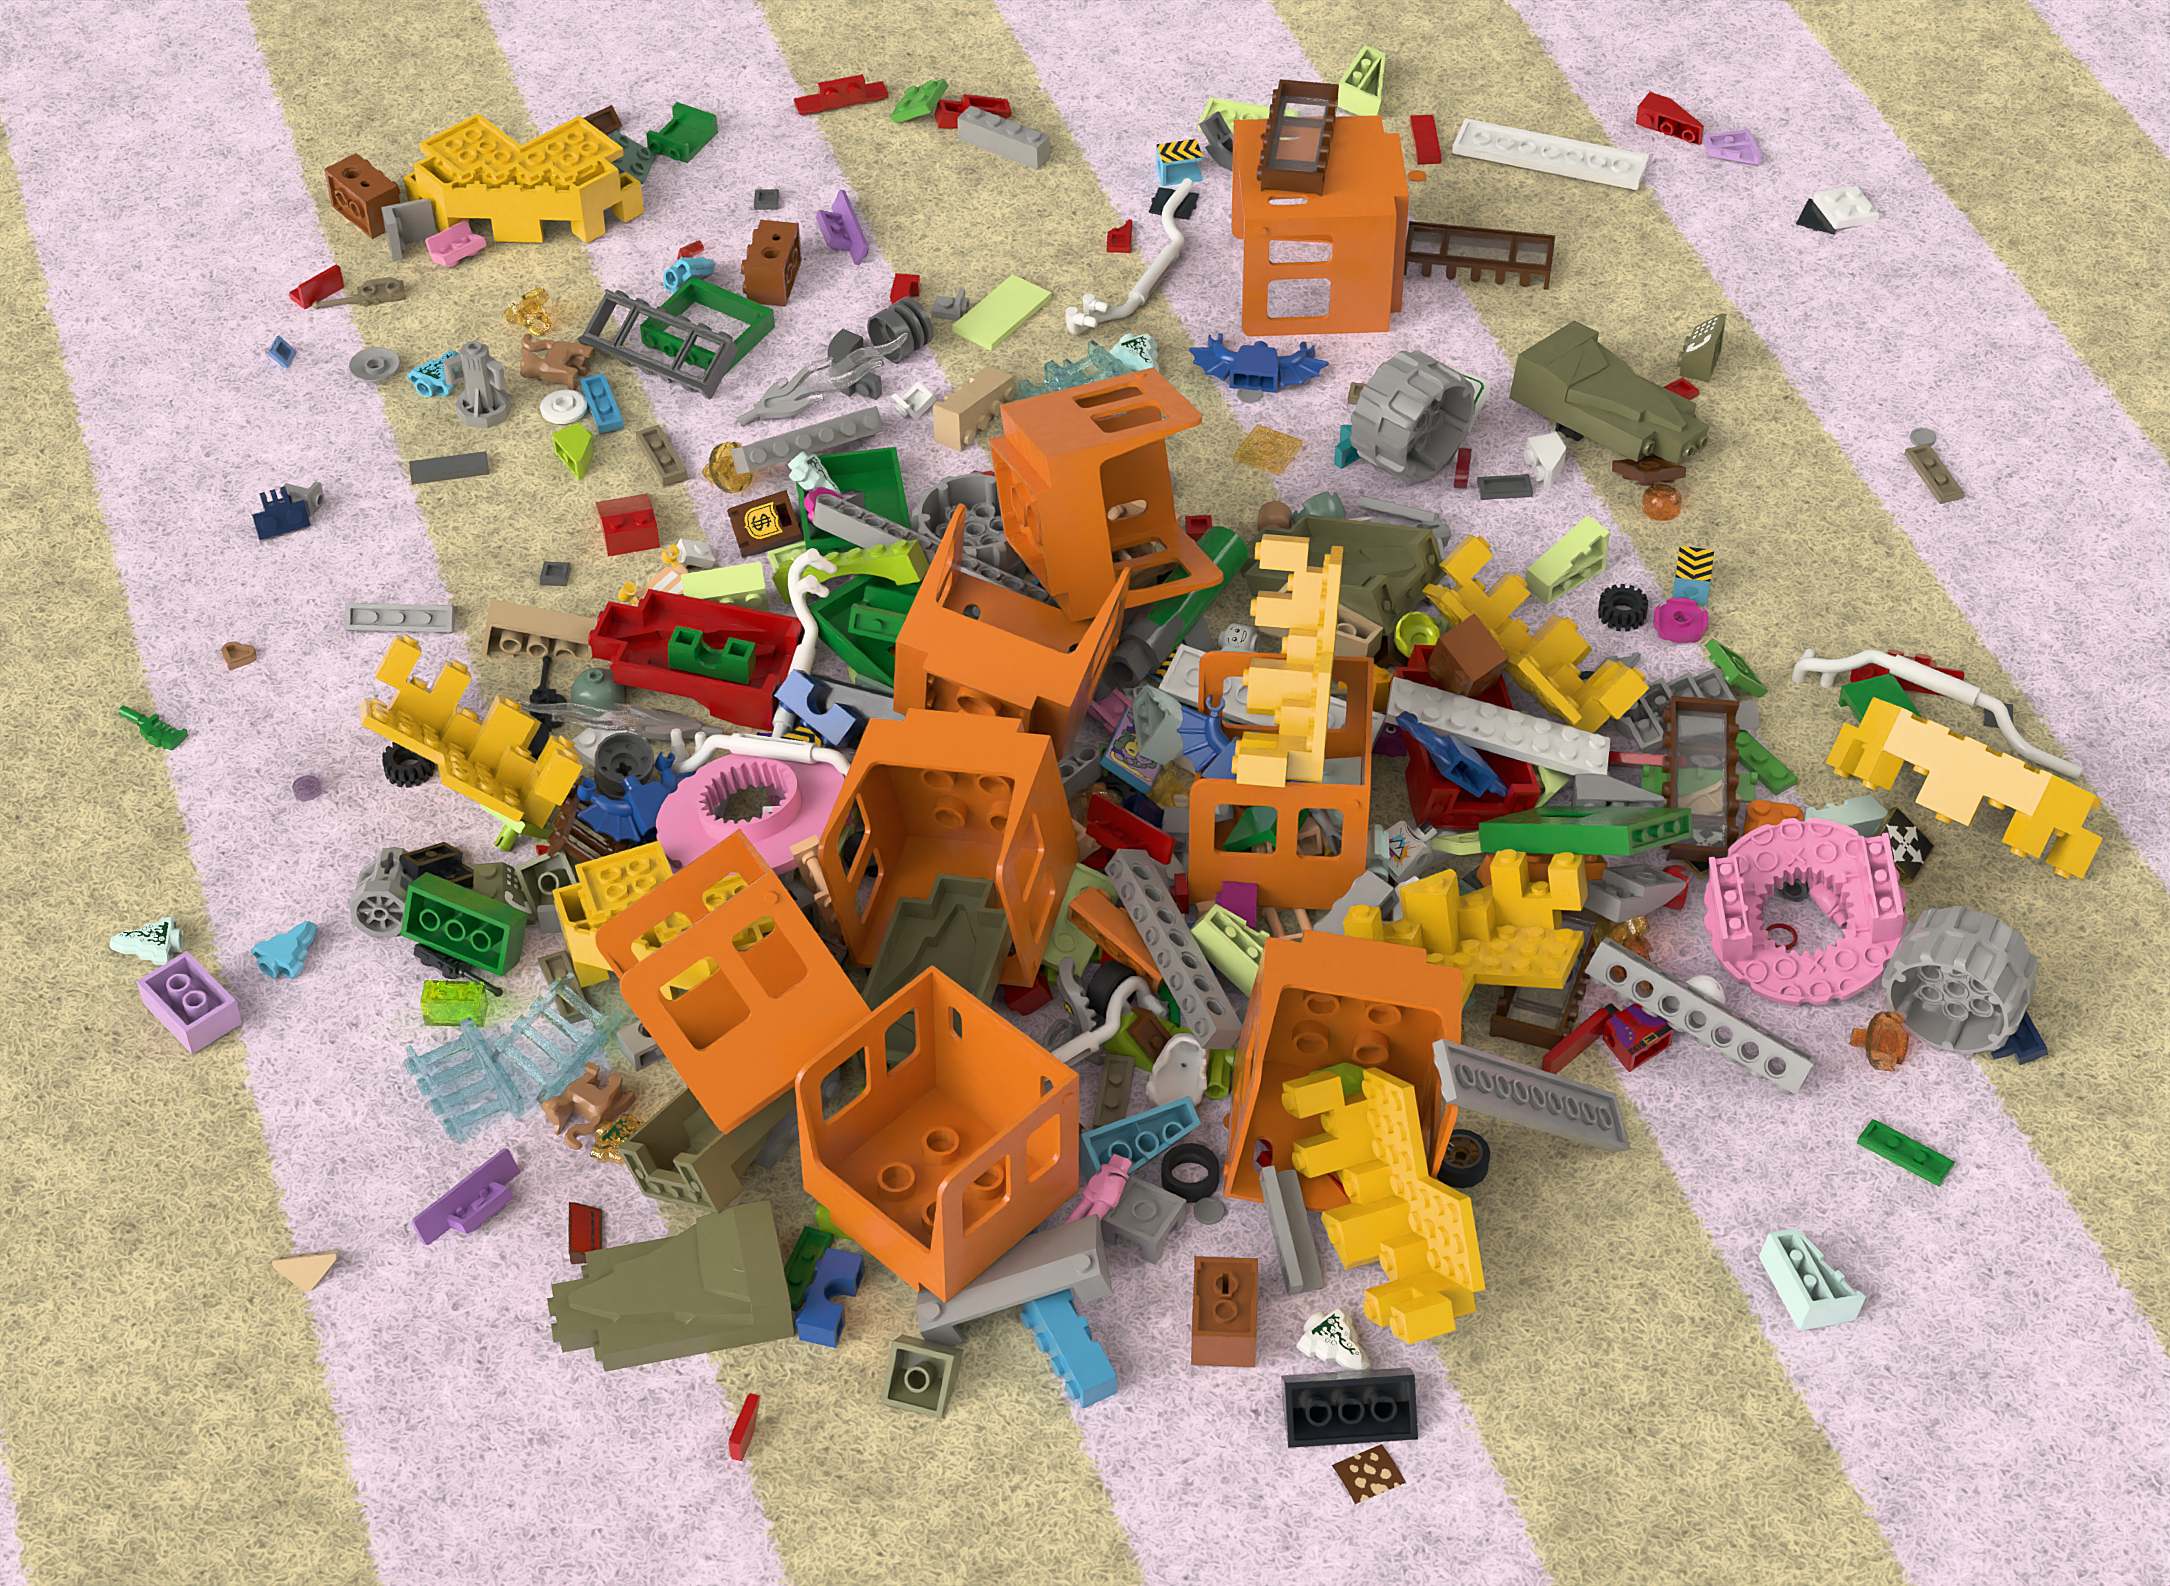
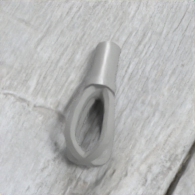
(1330, 831)
(1049, 1037)

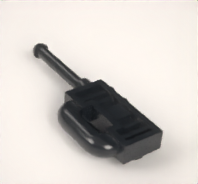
(543, 695)
(451, 966)

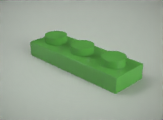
(1758, 759)

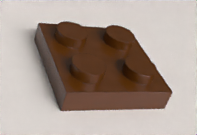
(1649, 470)

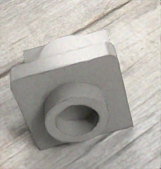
(949, 307)
(312, 497)

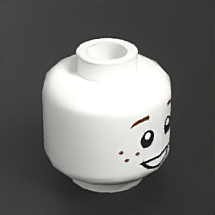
(1240, 637)

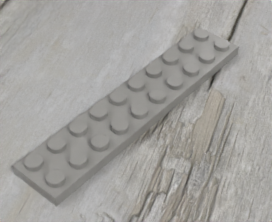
(1529, 1096)

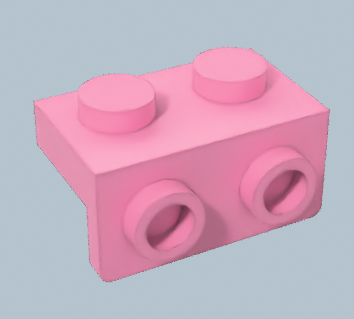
(454, 244)
(1109, 710)

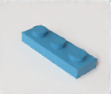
(601, 403)

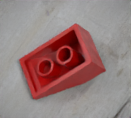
(628, 524)

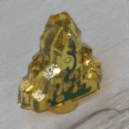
(611, 1135)

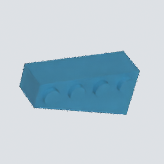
(1069, 1345)

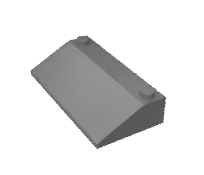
(1030, 1270)

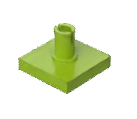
(513, 829)

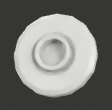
(563, 406)

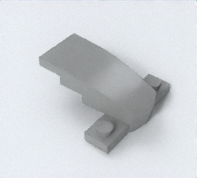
(1644, 718)

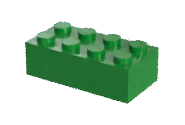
(463, 924)

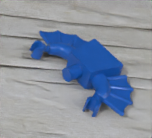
(1257, 365)
(1206, 740)
(1454, 758)
(638, 810)

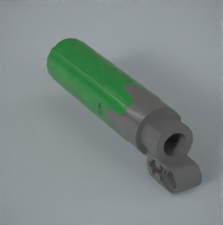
(1166, 622)

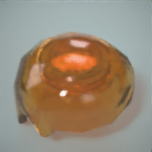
(1661, 502)

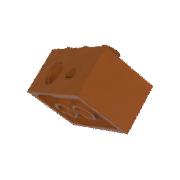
(360, 192)
(772, 262)
(1467, 659)
(1224, 1311)

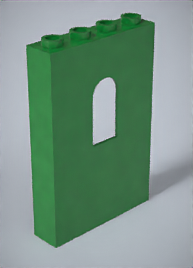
(866, 471)
(862, 653)
(1586, 830)

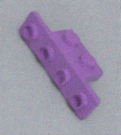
(842, 228)
(470, 1200)

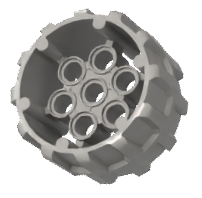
(1412, 416)
(983, 525)
(1960, 980)

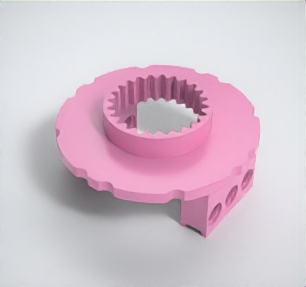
(801, 790)
(1816, 850)

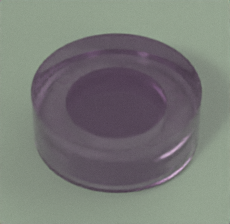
(306, 788)

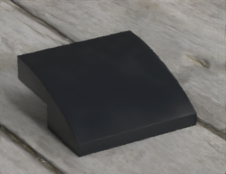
(440, 861)

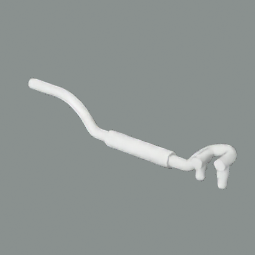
(805, 652)

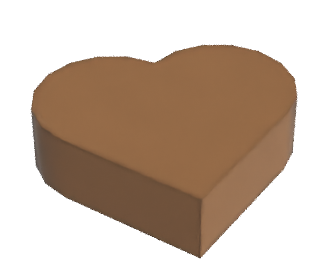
(238, 655)

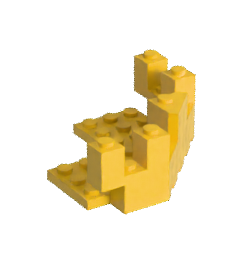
(556, 176)
(1539, 662)
(1294, 688)
(473, 756)
(1963, 774)
(614, 884)
(1494, 933)
(1396, 1209)

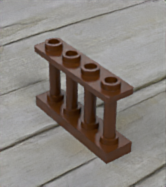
(564, 826)

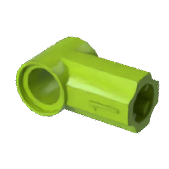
(1219, 1071)

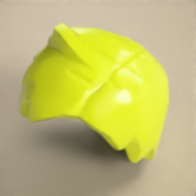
(1415, 629)

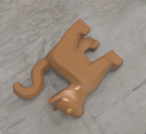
(560, 363)
(589, 1102)

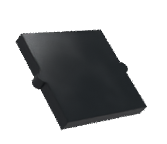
(1183, 211)
(1814, 219)

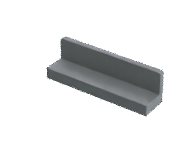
(399, 617)
(1291, 1230)

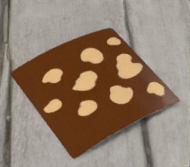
(1369, 1473)

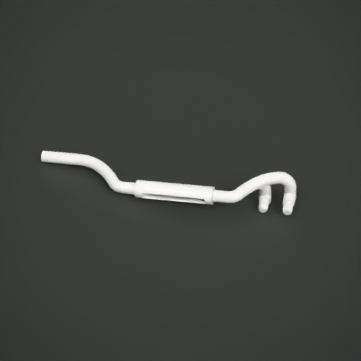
(1098, 311)
(1937, 682)
(752, 746)
(1089, 1042)

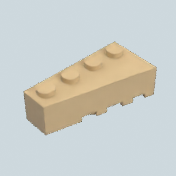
(971, 408)
(535, 632)
(1354, 633)

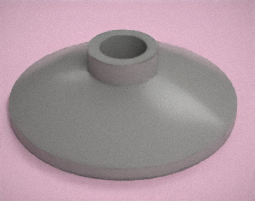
(374, 364)

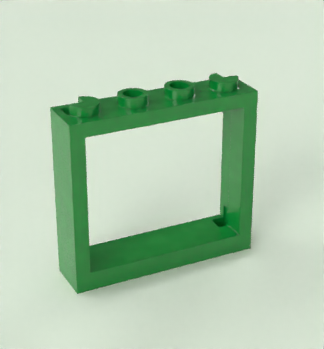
(699, 291)

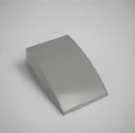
(1631, 891)

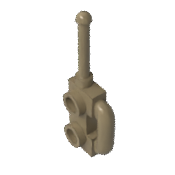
(371, 292)

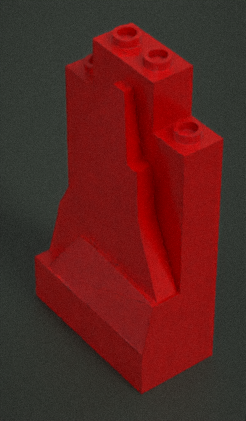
(638, 642)
(1442, 800)

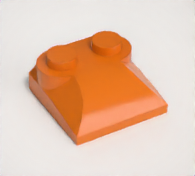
(1769, 812)

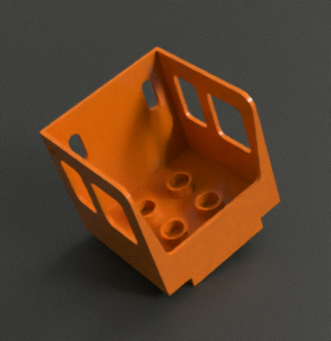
(1358, 215)
(1067, 468)
(1008, 659)
(959, 801)
(1283, 876)
(1329, 1006)
(763, 1009)
(948, 1147)

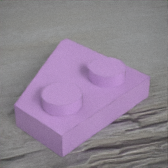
(1733, 146)

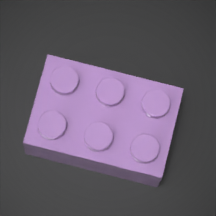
(189, 1002)

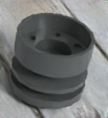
(901, 317)
(622, 756)

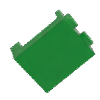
(684, 134)
(880, 613)
(1885, 687)
(1257, 826)

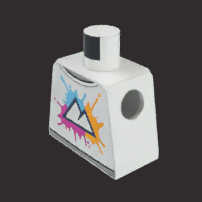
(1409, 850)

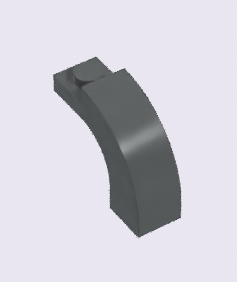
(1219, 139)
(841, 346)

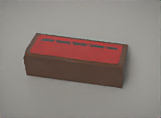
(584, 1231)

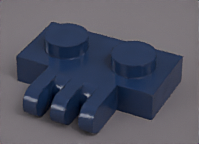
(279, 515)
(2024, 1043)

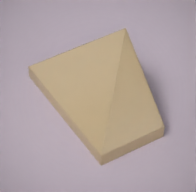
(305, 1268)

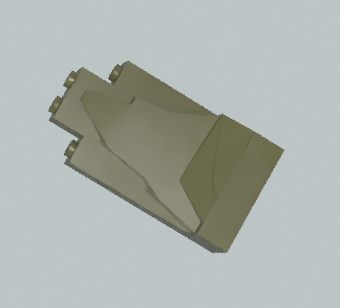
(1602, 398)
(1381, 564)
(951, 931)
(689, 1160)
(679, 1293)

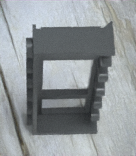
(715, 371)

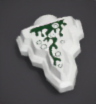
(1334, 1340)

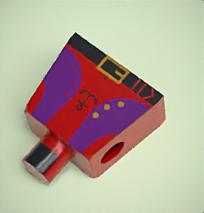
(1635, 1035)

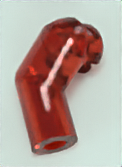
(690, 250)

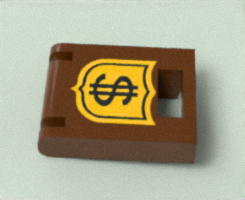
(759, 526)

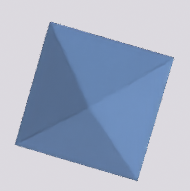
(281, 352)

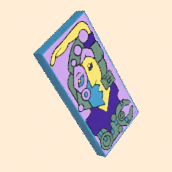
(1123, 756)

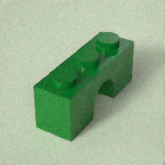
(691, 654)

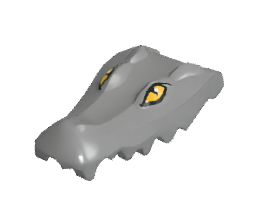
(1076, 1004)

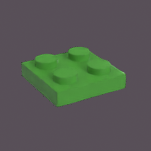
(919, 100)
(1735, 669)

